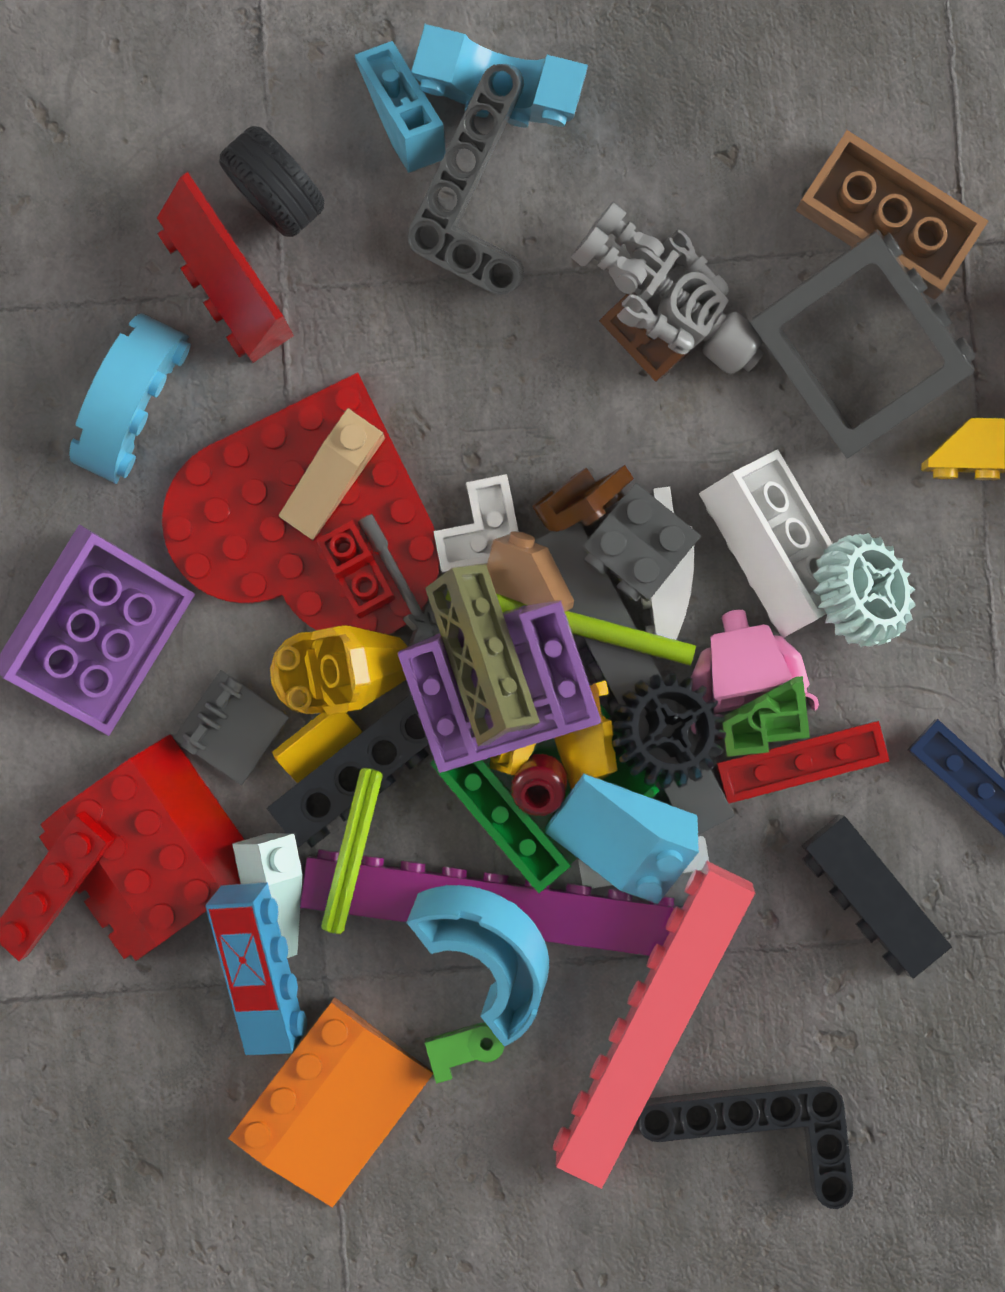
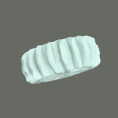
(864, 590)

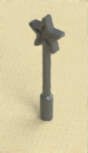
(420, 621)

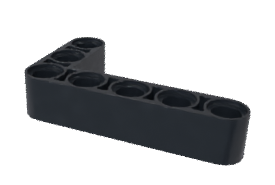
(760, 1119)

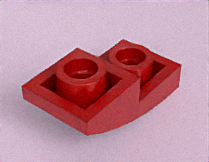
(355, 569)

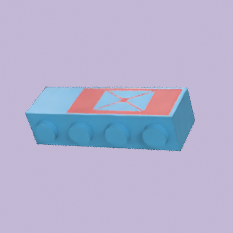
(256, 968)

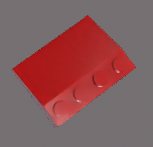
(222, 272)

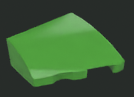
(769, 718)

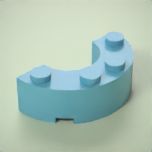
(454, 65)
(119, 394)
(497, 935)

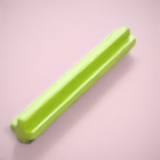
(352, 850)

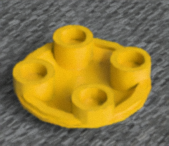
(290, 675)

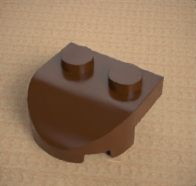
(581, 499)

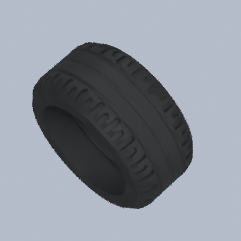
(272, 181)

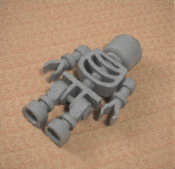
(680, 320)

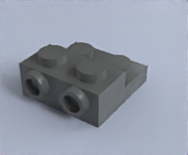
(639, 544)

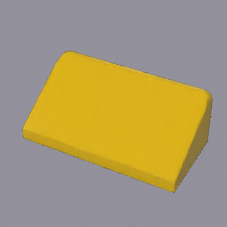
(315, 743)

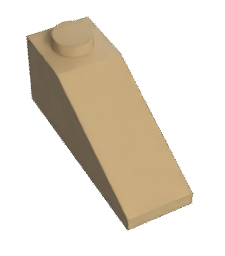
(331, 473)

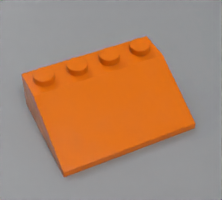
(331, 1104)

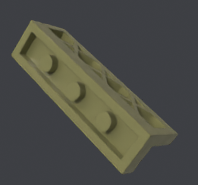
(486, 649)

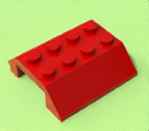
(166, 848)

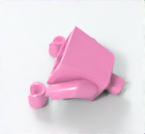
(746, 664)

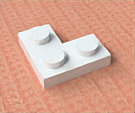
(492, 517)

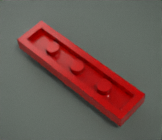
(803, 762)
(52, 885)

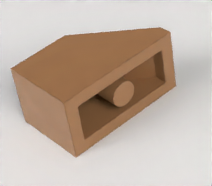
(526, 571)

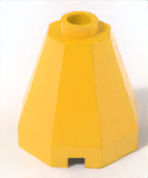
(353, 667)

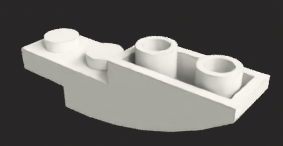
(671, 600)

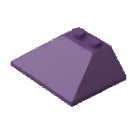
(551, 673)

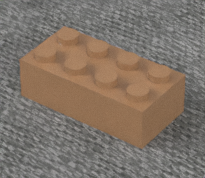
(870, 191)

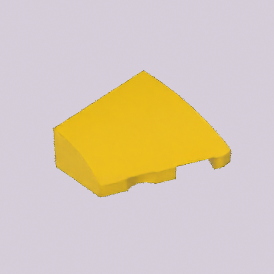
(589, 749)

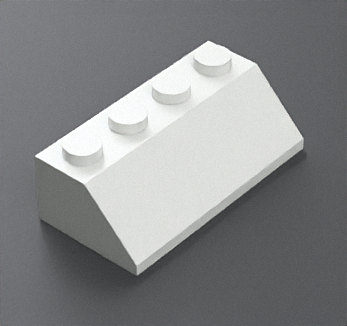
(772, 538)

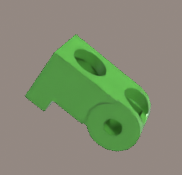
(461, 1047)

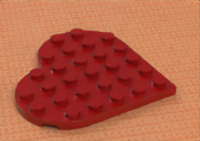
(234, 546)

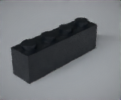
(875, 896)

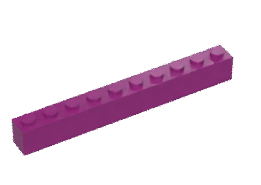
(560, 915)

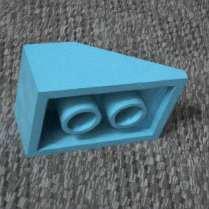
(626, 836)

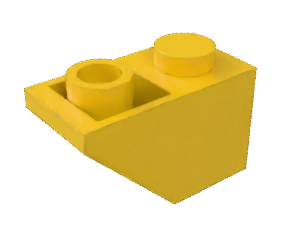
(972, 448)

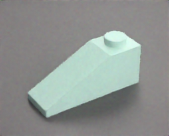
(276, 861)

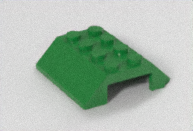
(520, 834)

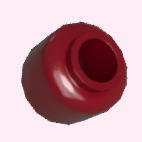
(539, 785)

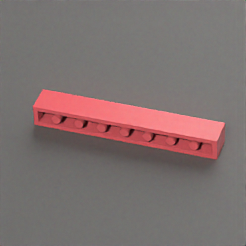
(653, 1024)

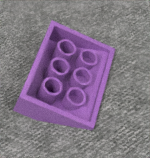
(93, 630)

